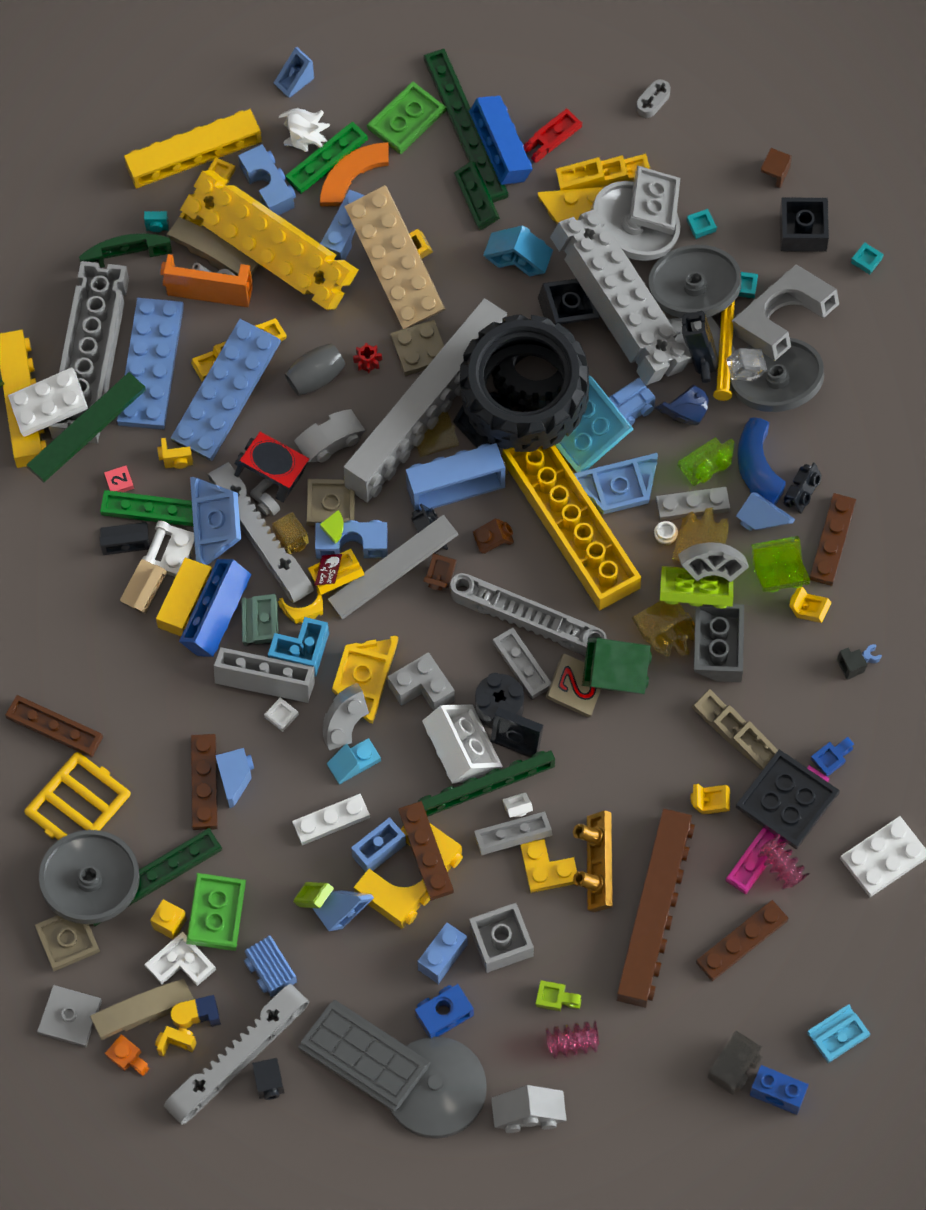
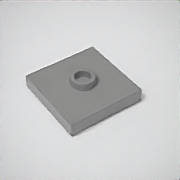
(69, 1016)

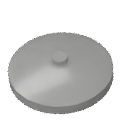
(635, 240)

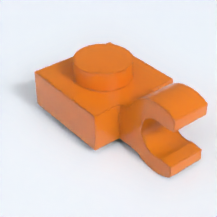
(126, 1054)

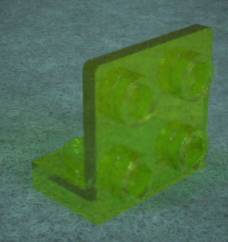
(707, 460)
(779, 564)

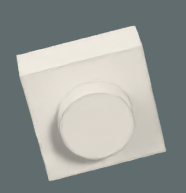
(517, 805)

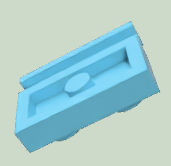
(838, 1033)

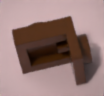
(492, 535)
(440, 572)

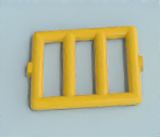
(63, 776)

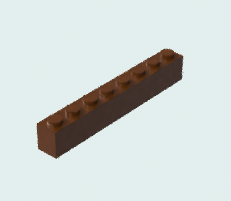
(654, 908)

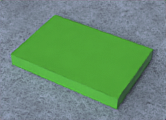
(406, 117)
(216, 911)

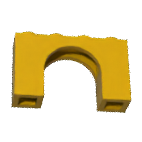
(401, 903)

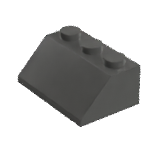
(719, 642)

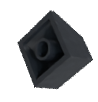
(566, 302)

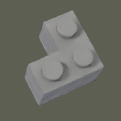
(422, 678)
(528, 1108)

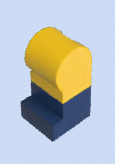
(195, 1011)

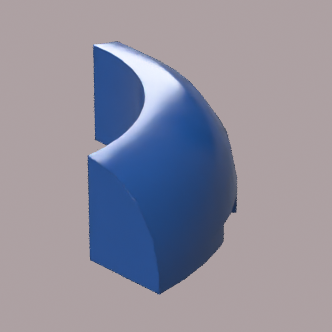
(753, 464)

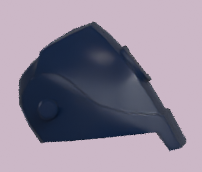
(688, 407)

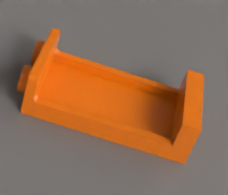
(207, 285)

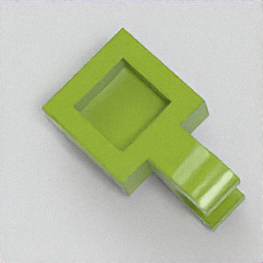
(553, 996)

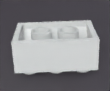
(461, 742)

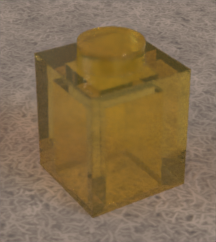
(290, 533)

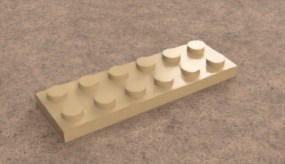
(394, 257)

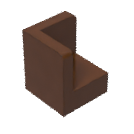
(777, 165)

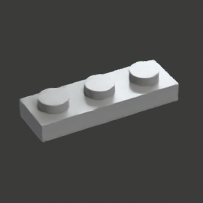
(681, 504)
(522, 663)
(513, 833)

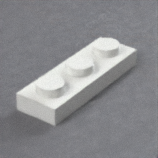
(331, 819)

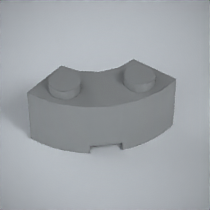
(336, 433)
(713, 559)
(343, 715)

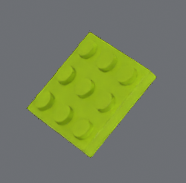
(679, 586)

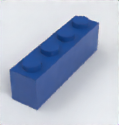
(500, 140)
(215, 607)

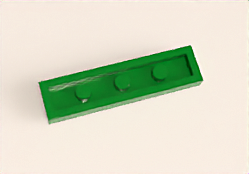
(326, 157)
(147, 508)

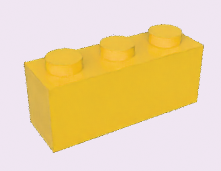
(183, 596)

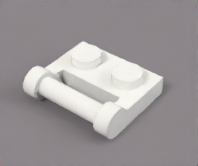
(179, 546)

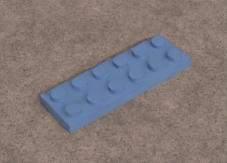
(152, 360)
(226, 389)

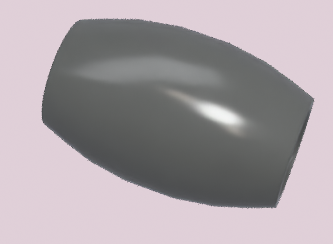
(315, 369)

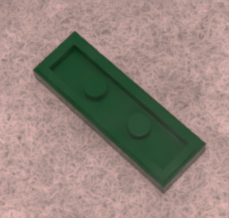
(476, 195)

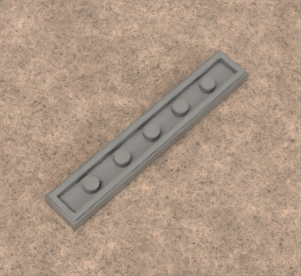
(393, 566)

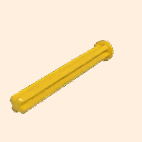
(725, 350)

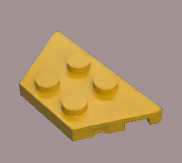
(568, 203)
(369, 667)

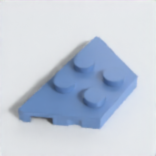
(620, 484)
(214, 519)

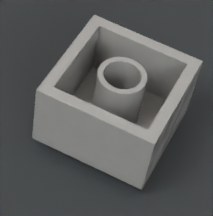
(501, 937)

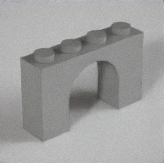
(793, 288)

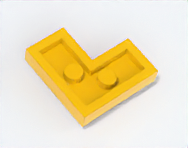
(542, 873)

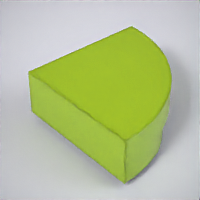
(333, 526)

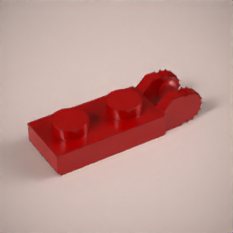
(553, 134)

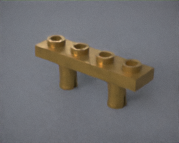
(599, 860)

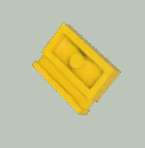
(348, 571)

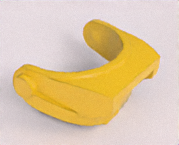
(297, 614)

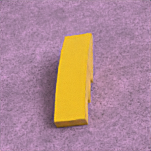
(599, 173)
(203, 363)

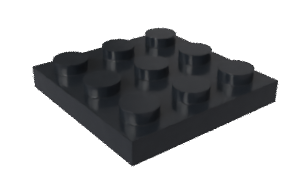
(787, 799)

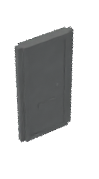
(364, 1055)

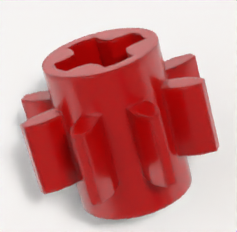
(364, 352)

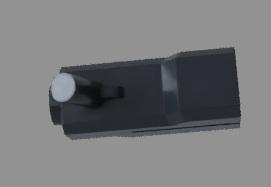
(700, 344)

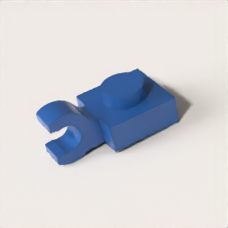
(831, 758)

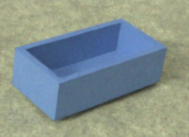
(456, 477)

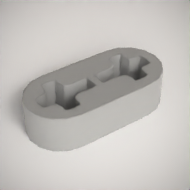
(650, 96)

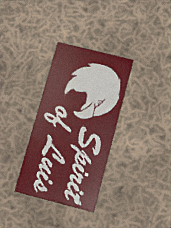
(328, 569)

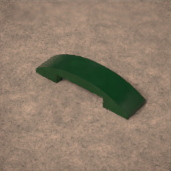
(127, 244)

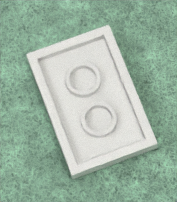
(48, 402)
(884, 856)

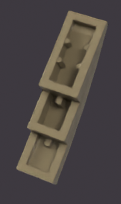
(210, 247)
(735, 729)
(140, 1009)

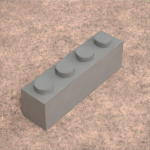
(264, 675)

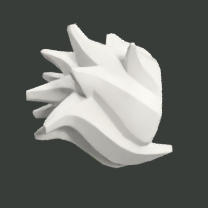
(304, 128)

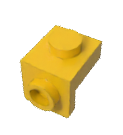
(176, 457)
(809, 606)
(710, 799)
(180, 1038)

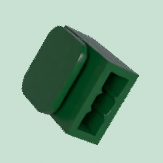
(616, 665)

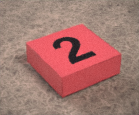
(119, 479)

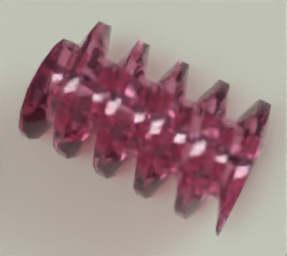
(781, 862)
(572, 1039)

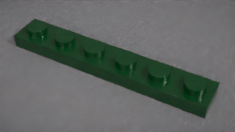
(492, 781)

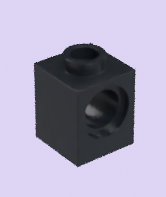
(268, 1079)

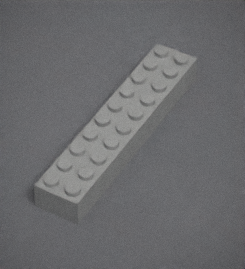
(416, 410)

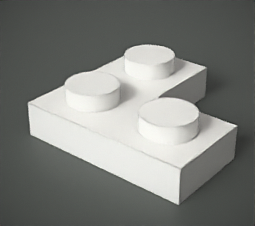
(179, 956)

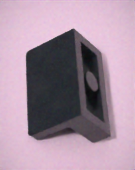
(124, 538)

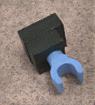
(856, 662)

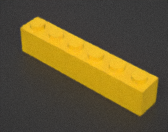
(193, 148)
(16, 375)

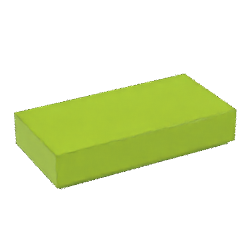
(313, 894)

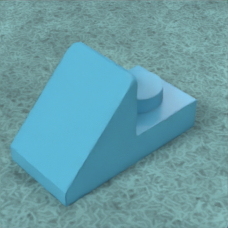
(352, 761)

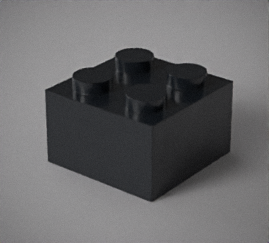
(804, 224)

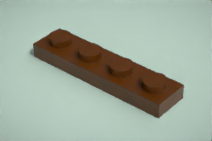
(832, 539)
(54, 726)
(204, 782)
(426, 850)
(742, 940)

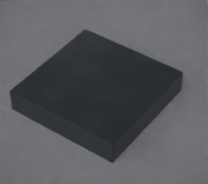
(516, 732)

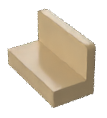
(143, 586)

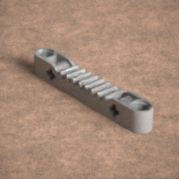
(293, 579)
(523, 612)
(187, 1102)

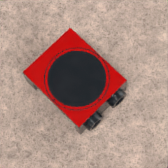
(273, 462)

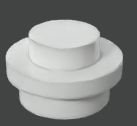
(665, 532)

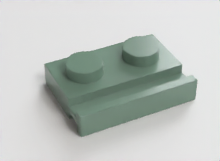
(259, 619)

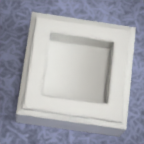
(281, 714)

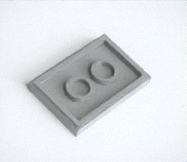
(654, 200)

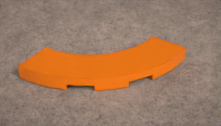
(348, 168)

